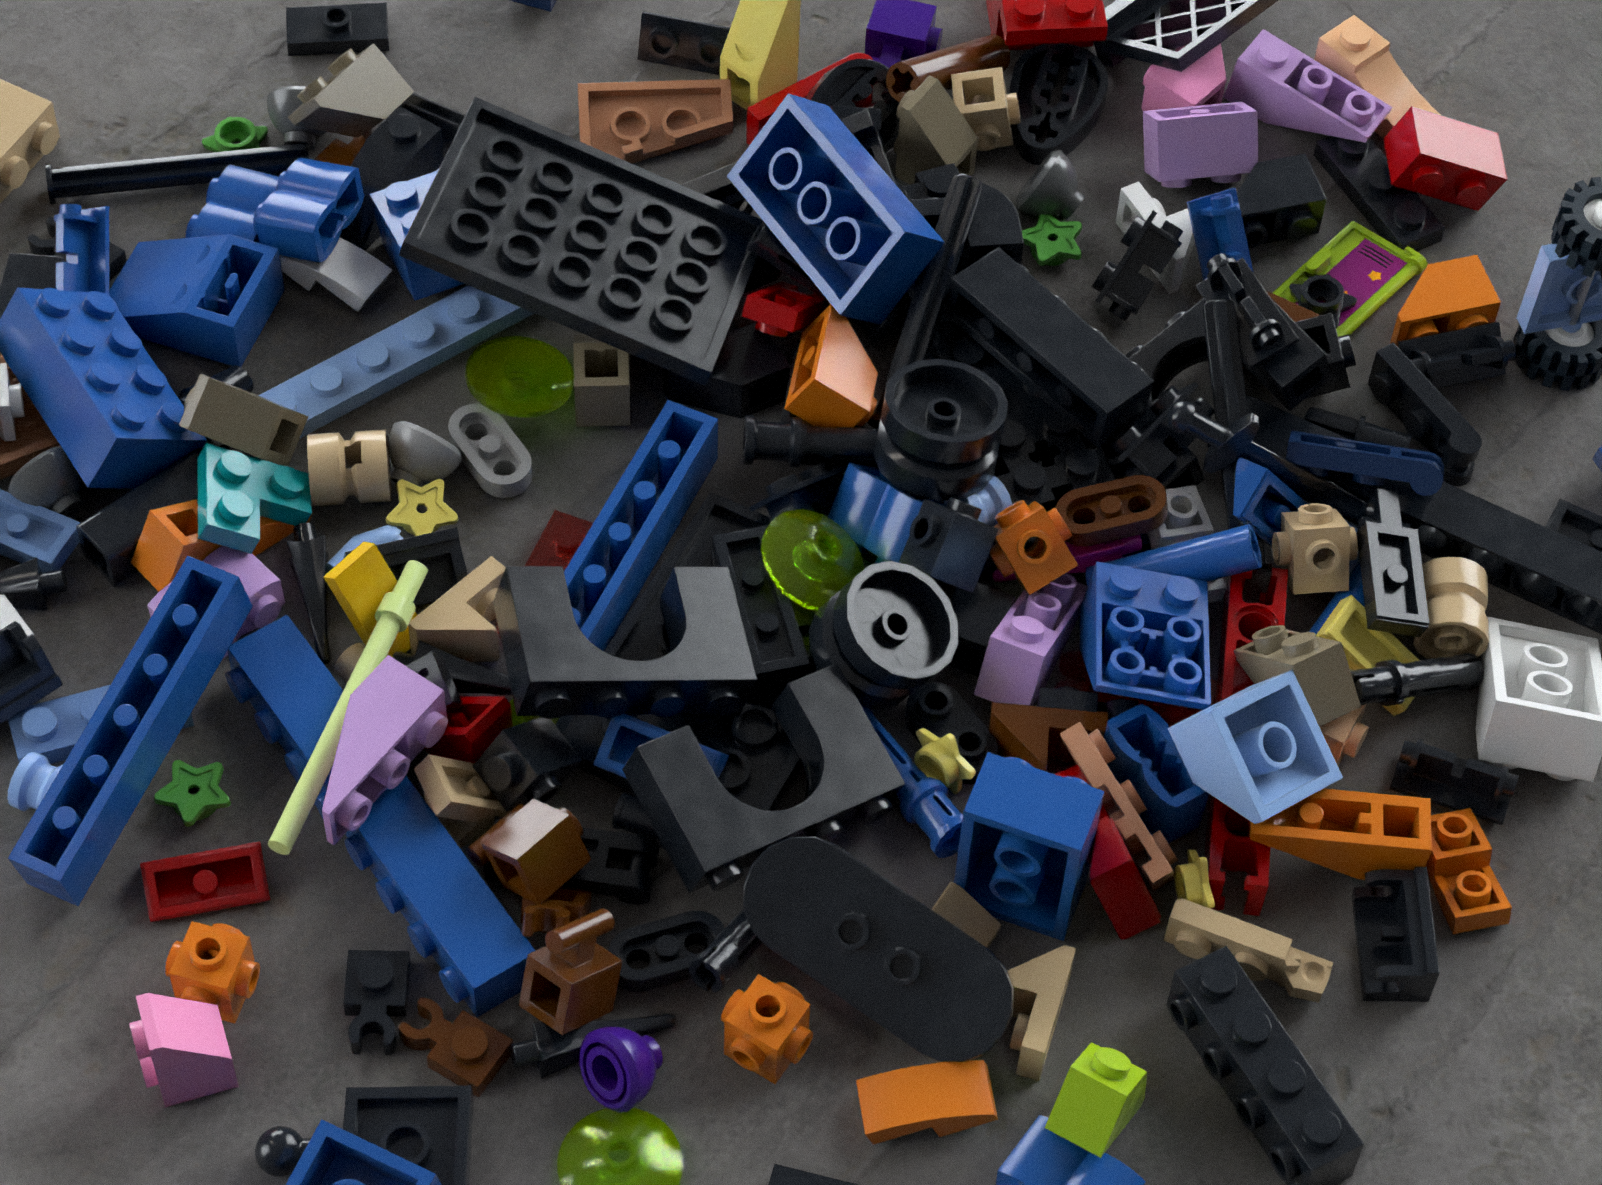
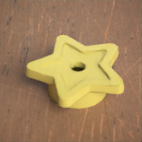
(411, 497)
(942, 760)
(1193, 880)

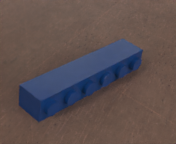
(640, 519)
(131, 731)

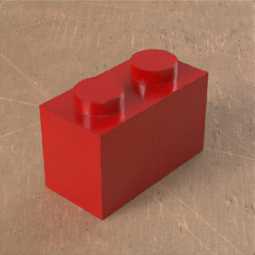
(1445, 158)

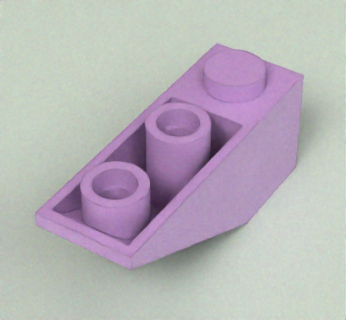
(1301, 92)
(1030, 642)
(382, 732)

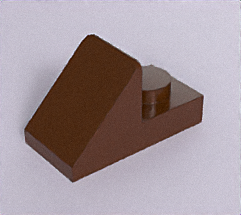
(1035, 731)

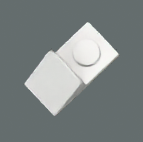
(1136, 201)

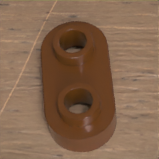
(1111, 510)

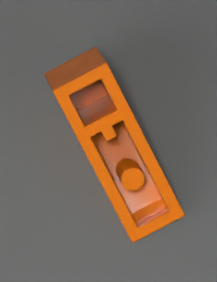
(173, 535)
(1352, 831)

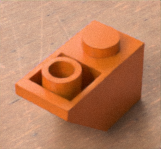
(1447, 299)

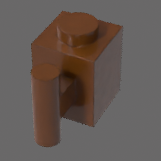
(533, 849)
(572, 975)

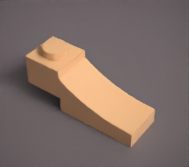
(1365, 60)

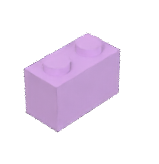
(1200, 143)

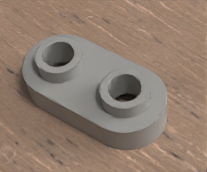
(492, 455)

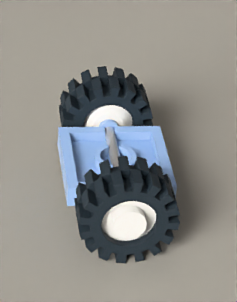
(1563, 300)

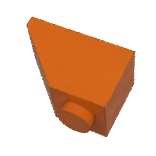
(832, 375)

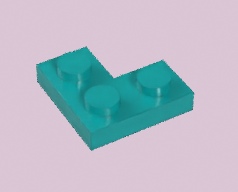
(239, 490)

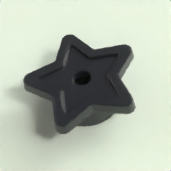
(1326, 289)

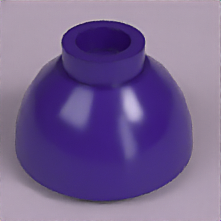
(619, 1066)

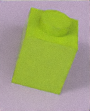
(1097, 1099)

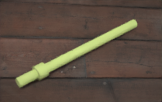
(391, 617)

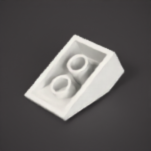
(1540, 701)

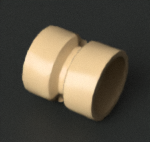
(330, 471)
(1456, 608)

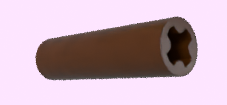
(968, 56)

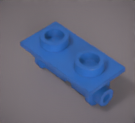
(1218, 228)
(85, 241)

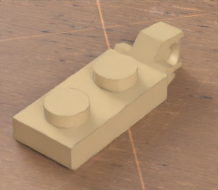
(1259, 952)

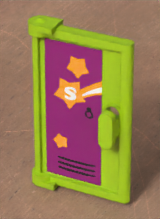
(1364, 266)

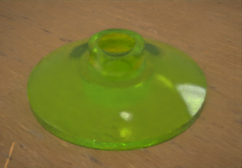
(519, 376)
(809, 557)
(652, 1145)

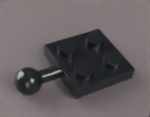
(414, 1122)

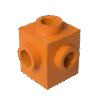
(1047, 556)
(214, 968)
(766, 1027)

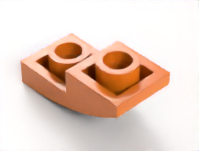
(1463, 873)
(926, 1096)

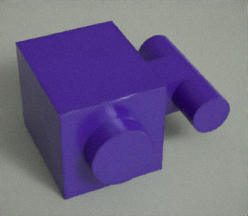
(901, 31)

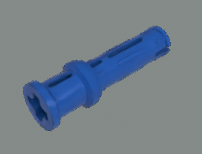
(923, 798)

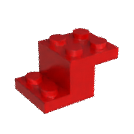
(1039, 22)

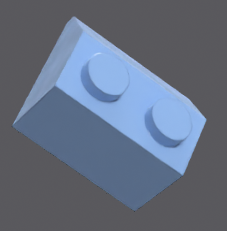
(1257, 749)

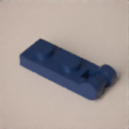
(1366, 461)

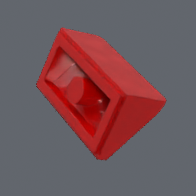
(205, 881)
(1120, 883)

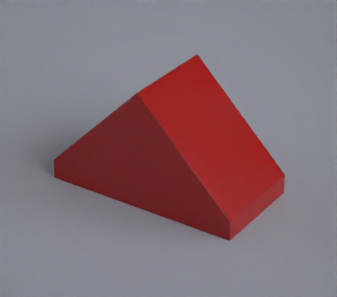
(473, 727)

